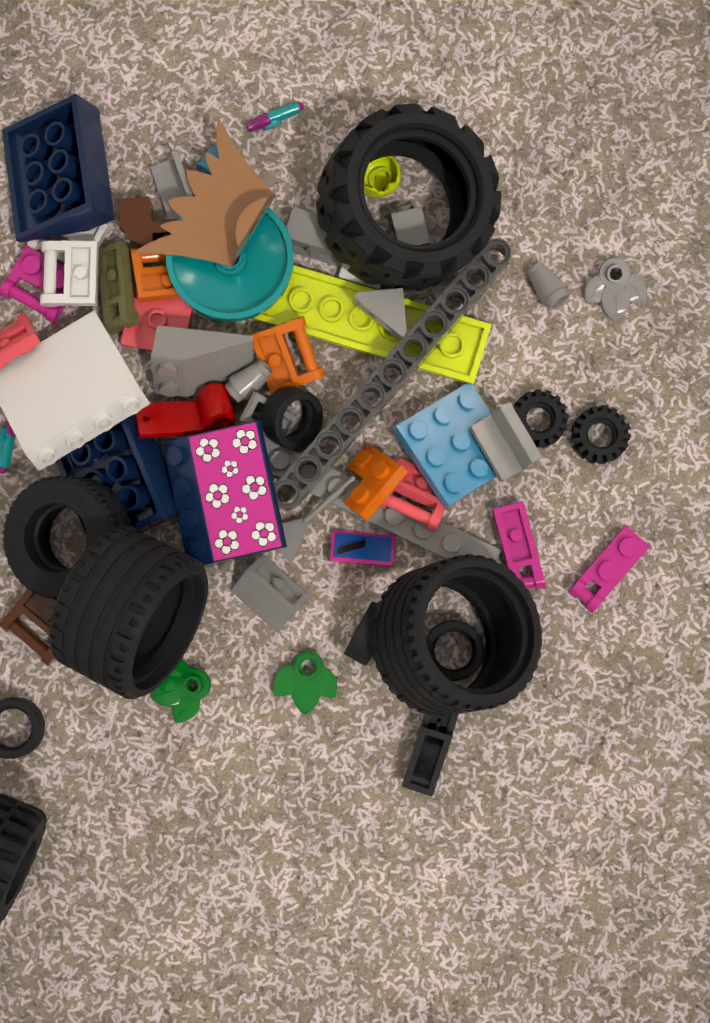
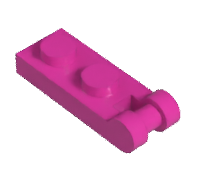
(518, 543)
(609, 568)

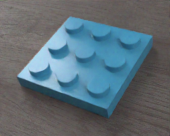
(444, 446)

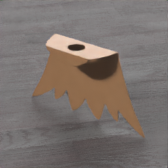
(221, 213)

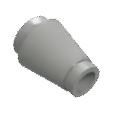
(549, 287)
(248, 380)

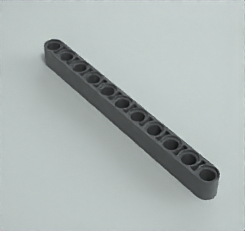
(399, 360)

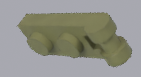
(117, 288)

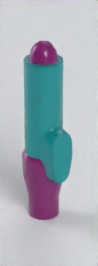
(274, 118)
(7, 440)

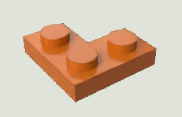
(379, 479)

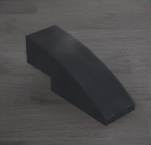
(429, 753)

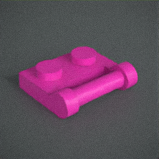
(31, 269)

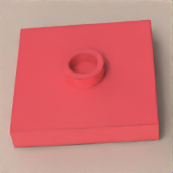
(162, 313)

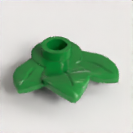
(303, 685)
(178, 693)

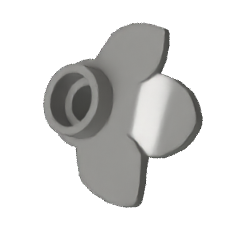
(617, 293)

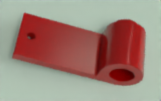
(209, 412)

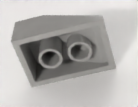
(191, 358)

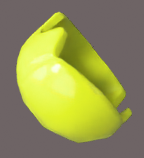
(387, 178)

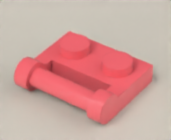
(17, 339)
(416, 488)

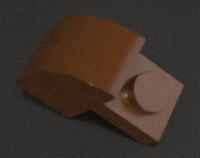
(138, 221)

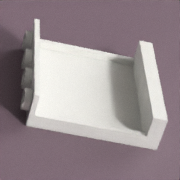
(68, 391)

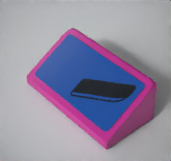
(362, 548)

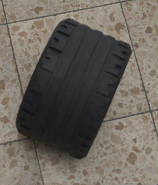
(128, 611)
(509, 627)

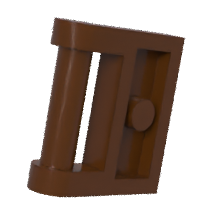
(38, 611)

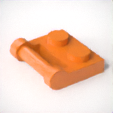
(151, 282)
(274, 350)

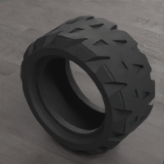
(456, 160)

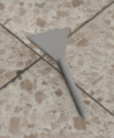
(295, 529)

